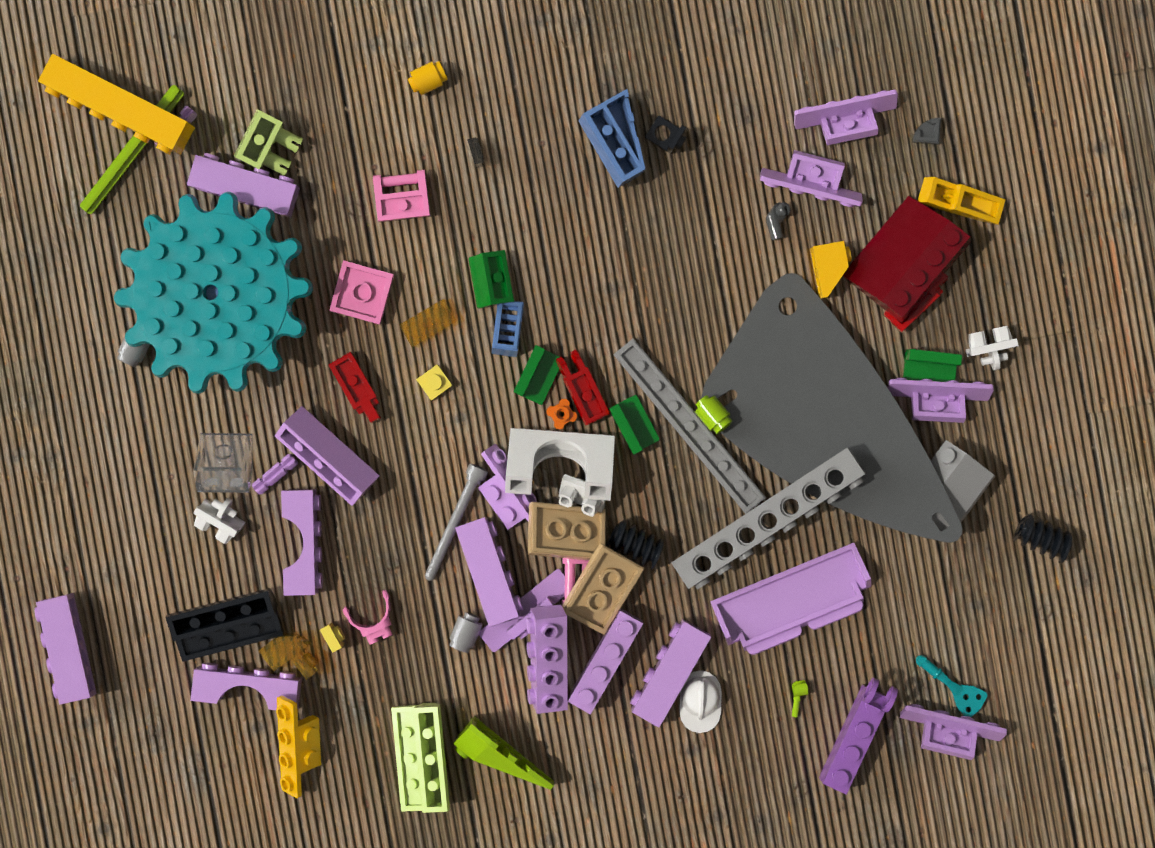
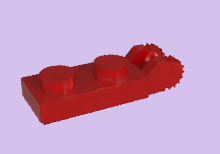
(583, 389)

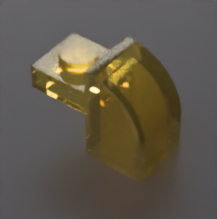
(289, 647)

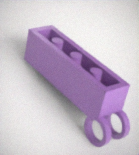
(856, 736)

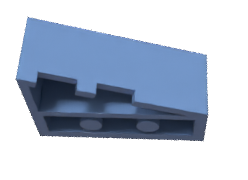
(614, 138)

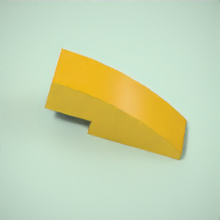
(961, 200)

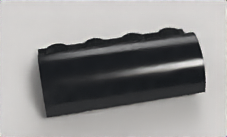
(225, 624)

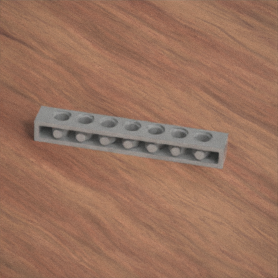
(687, 564)

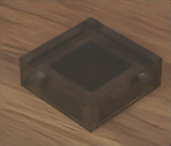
(476, 152)

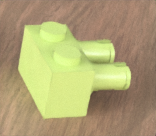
(258, 139)

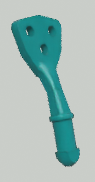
(957, 690)

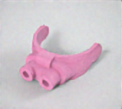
(374, 631)

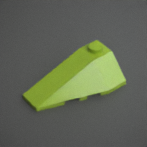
(490, 749)

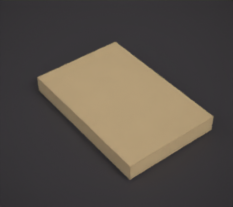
(564, 531)
(602, 588)

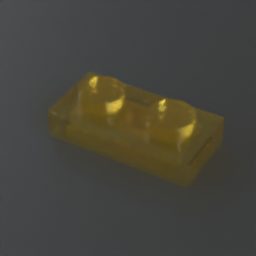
(428, 323)

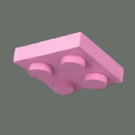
(361, 292)

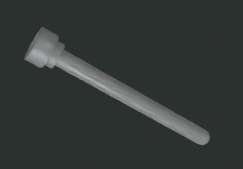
(474, 476)

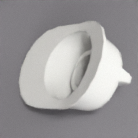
(700, 702)

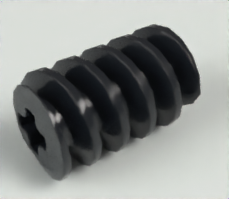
(1044, 536)
(636, 543)

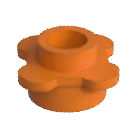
(569, 415)

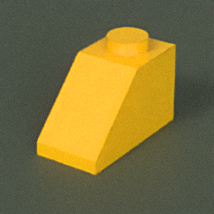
(829, 265)

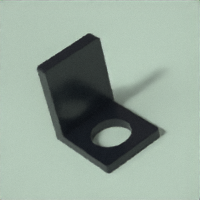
(675, 139)

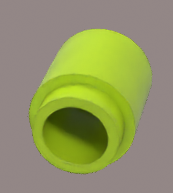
(713, 414)

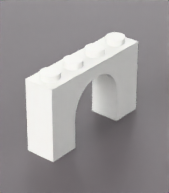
(590, 451)

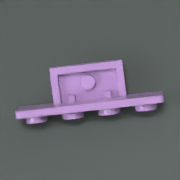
(847, 118)
(814, 176)
(939, 399)
(508, 506)
(545, 593)
(949, 733)

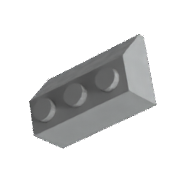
(962, 479)

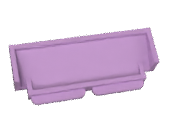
(801, 596)

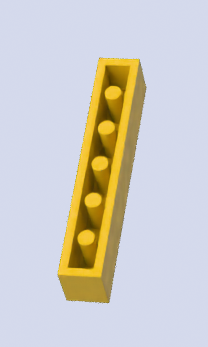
(116, 104)

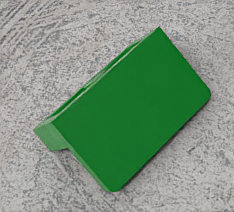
(491, 279)
(930, 365)
(538, 375)
(634, 424)

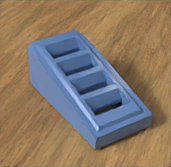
(505, 349)

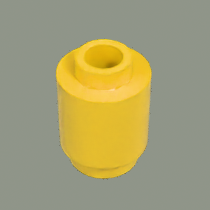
(427, 78)

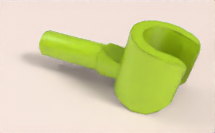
(799, 689)

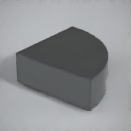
(928, 132)

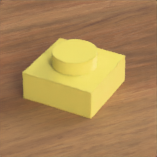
(434, 382)
(333, 636)

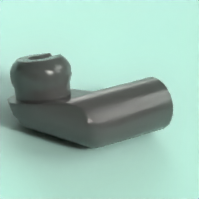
(775, 218)

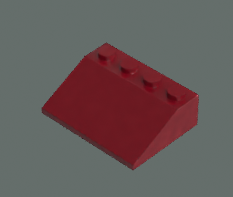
(907, 258)

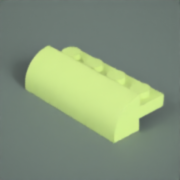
(420, 758)

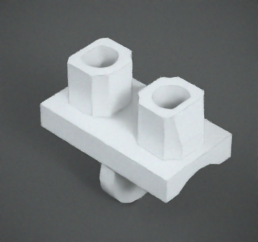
(978, 346)
(573, 491)
(220, 516)

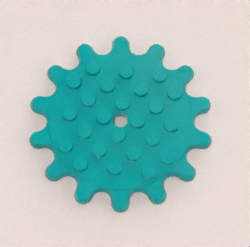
(251, 300)

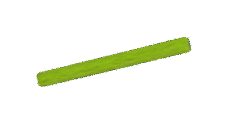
(125, 157)

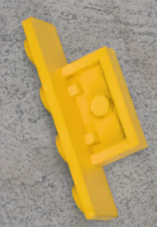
(297, 745)

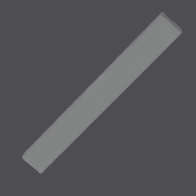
(689, 426)

